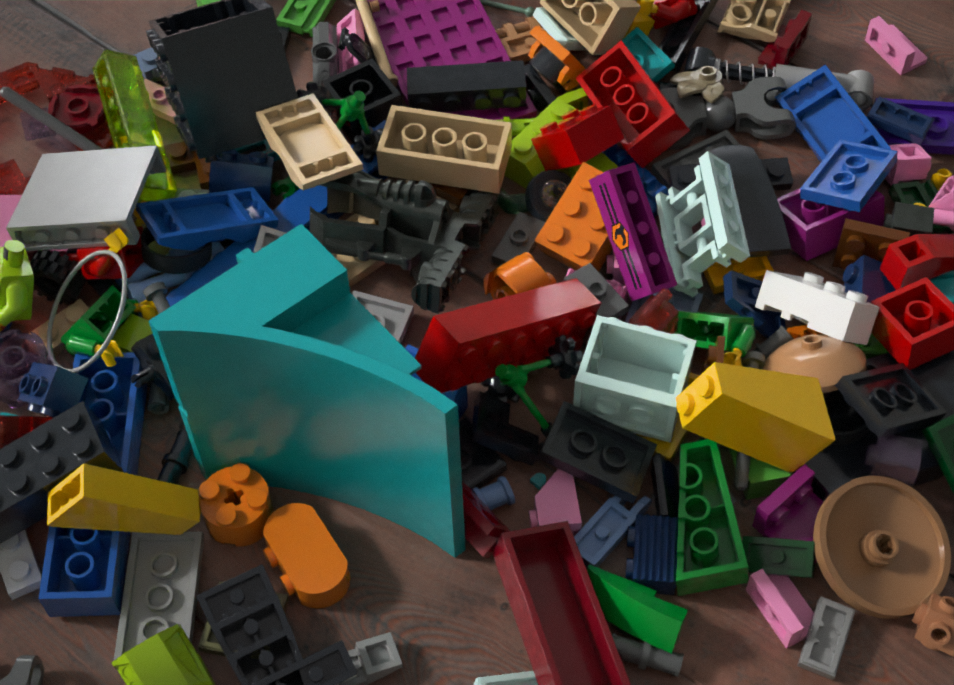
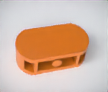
(306, 556)

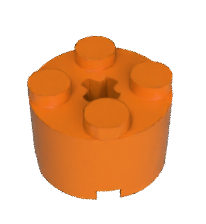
(516, 276)
(235, 505)

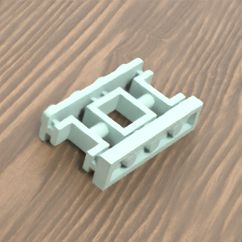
(723, 236)

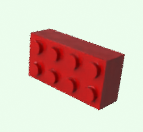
(637, 103)

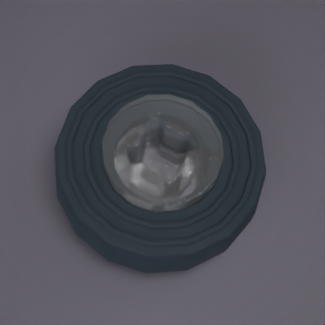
(538, 192)

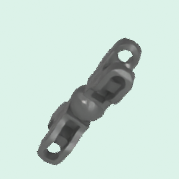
(746, 110)

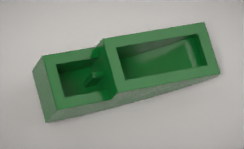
(637, 609)

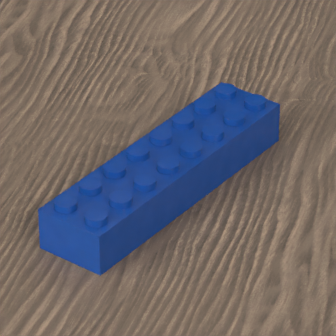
(88, 566)

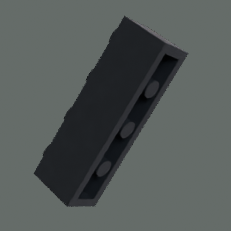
(467, 86)

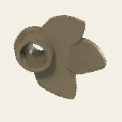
(704, 80)

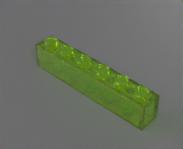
(131, 115)

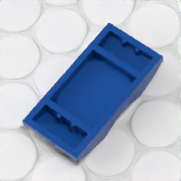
(827, 114)
(207, 218)

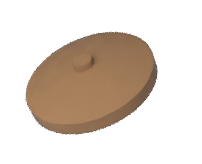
(881, 546)

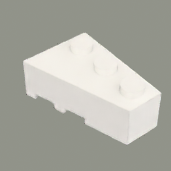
(819, 305)

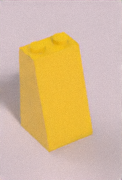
(758, 413)

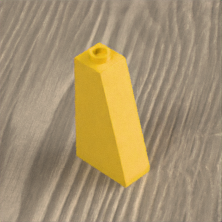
(121, 502)

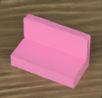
(894, 46)
(781, 606)

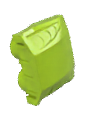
(164, 660)

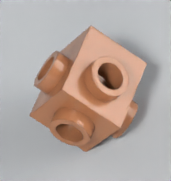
(936, 624)

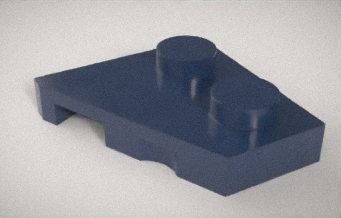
(741, 296)

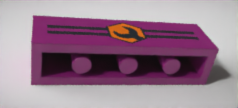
(632, 231)

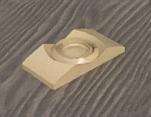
(308, 142)

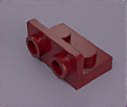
(788, 41)

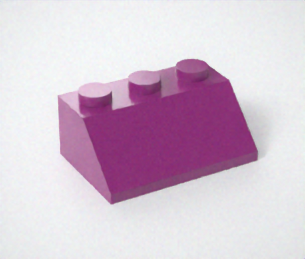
(818, 227)

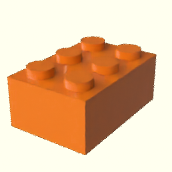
(575, 227)

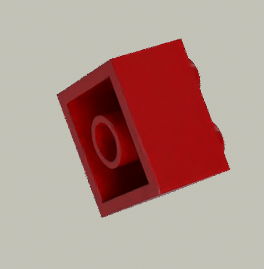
(577, 137)
(915, 323)

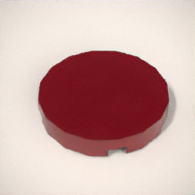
(78, 108)

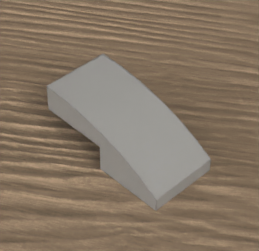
(374, 659)

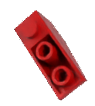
(918, 258)

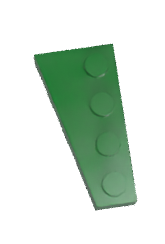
(708, 533)

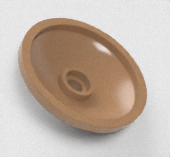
(819, 358)

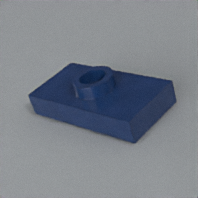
(900, 120)

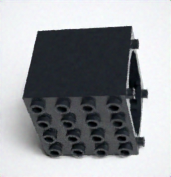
(220, 71)

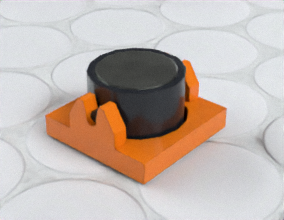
(554, 61)

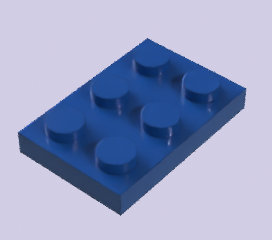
(849, 175)

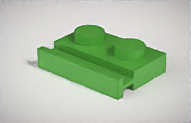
(304, 14)

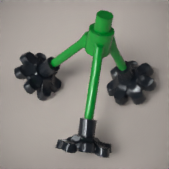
(351, 110)
(512, 379)

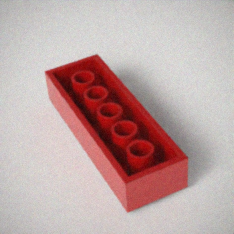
(512, 330)

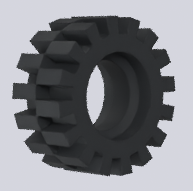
(50, 273)

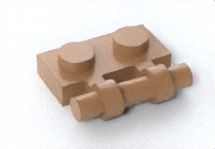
(517, 38)

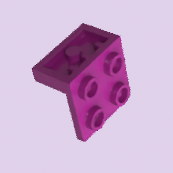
(790, 509)

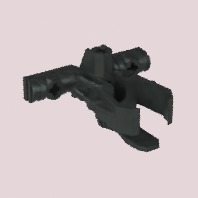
(412, 230)

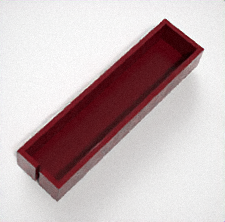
(557, 608)

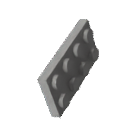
(159, 586)

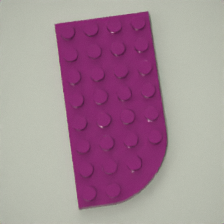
(439, 35)

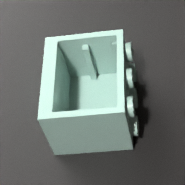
(634, 376)

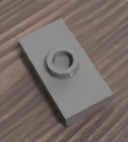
(826, 638)

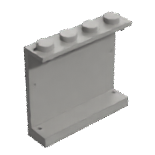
(83, 197)

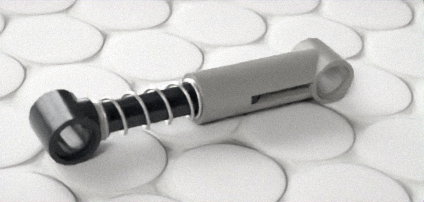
(857, 83)

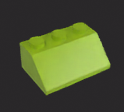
(523, 158)

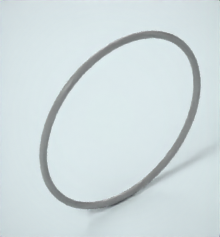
(117, 320)

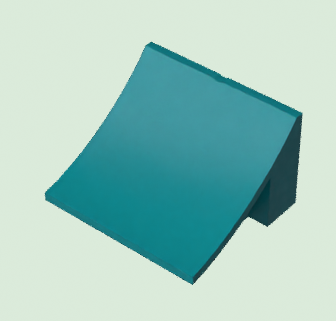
(312, 390)

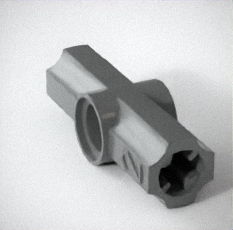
(324, 52)

